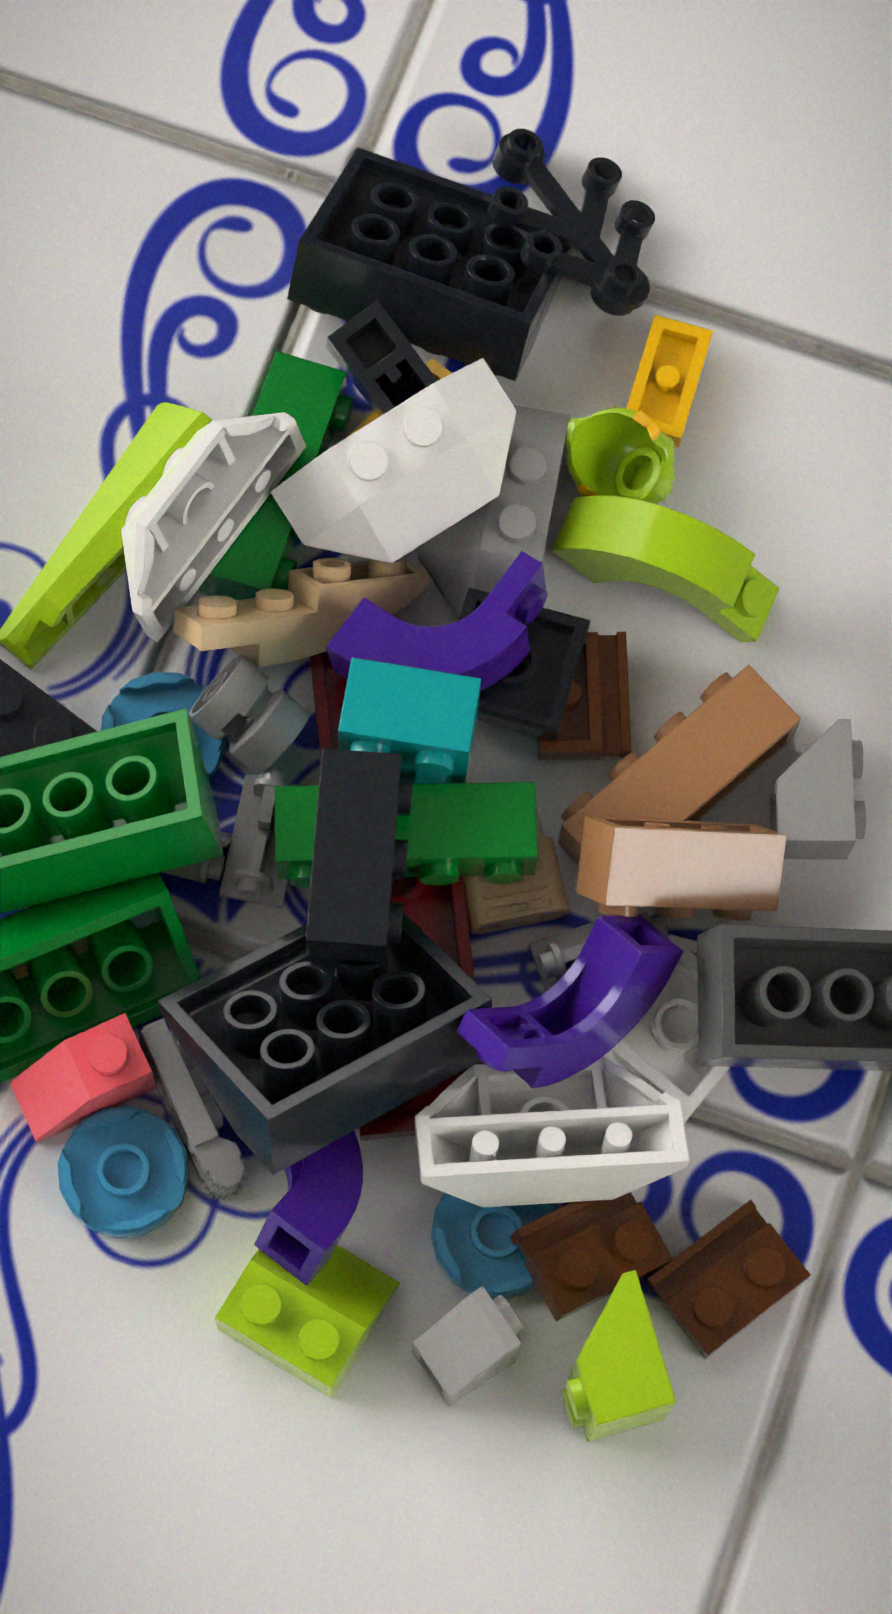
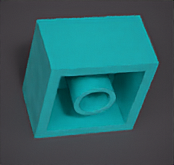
(412, 714)

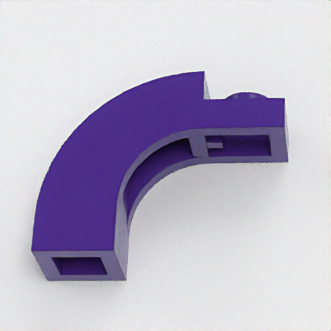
(478, 646)
(584, 1012)
(315, 1210)

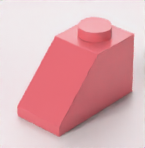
(83, 1077)

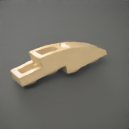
(302, 621)

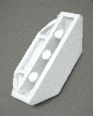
(406, 471)
(201, 509)
(556, 1143)

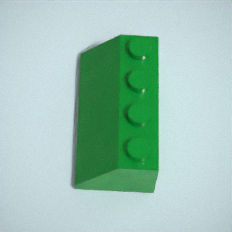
(104, 810)
(85, 964)

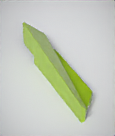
(93, 549)

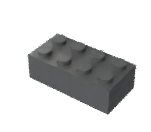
(795, 997)

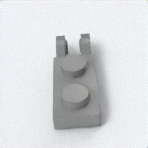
(192, 1112)

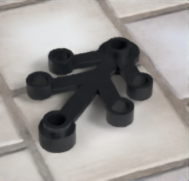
(614, 280)

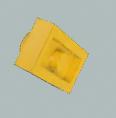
(670, 374)

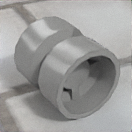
(249, 715)

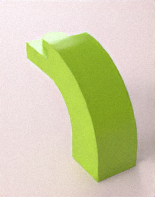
(670, 551)

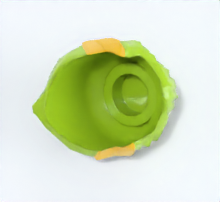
(620, 455)

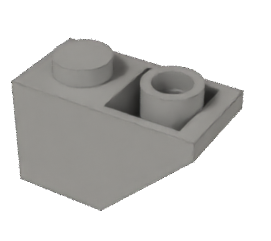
(816, 798)
(469, 1345)

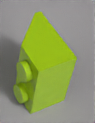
(311, 1327)
(620, 1370)

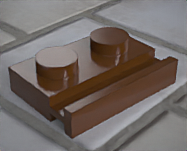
(598, 705)
(586, 1249)
(728, 1279)

